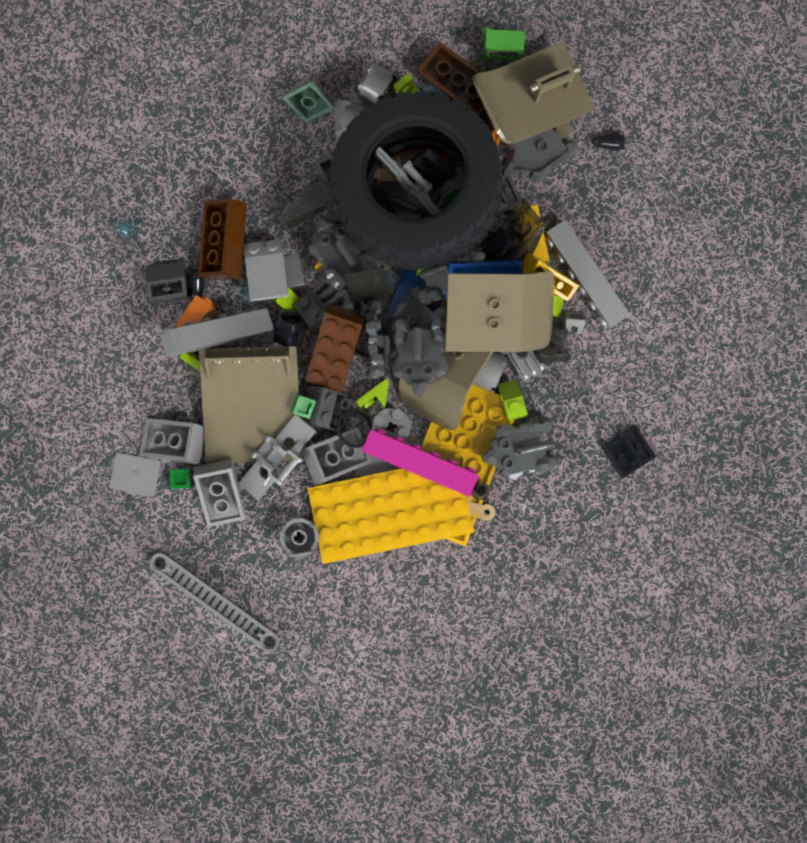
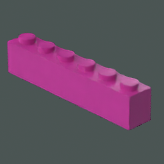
(419, 462)

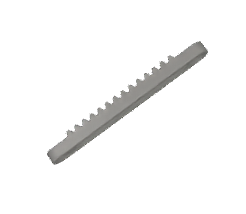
(214, 601)

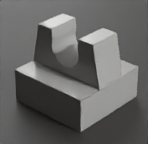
(575, 319)

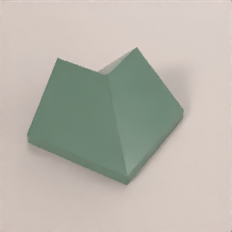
(308, 101)

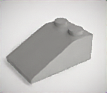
(266, 270)
(172, 441)
(334, 458)
(219, 492)

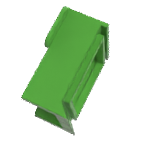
(503, 41)

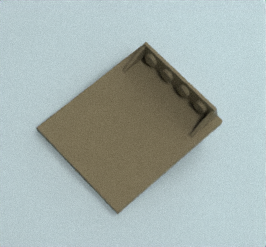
(246, 398)

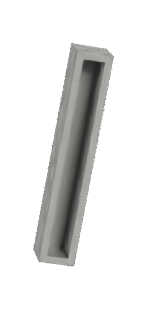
(587, 274)
(216, 332)

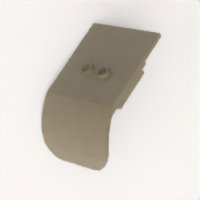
(533, 94)
(499, 312)
(446, 396)

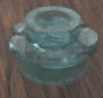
(123, 229)

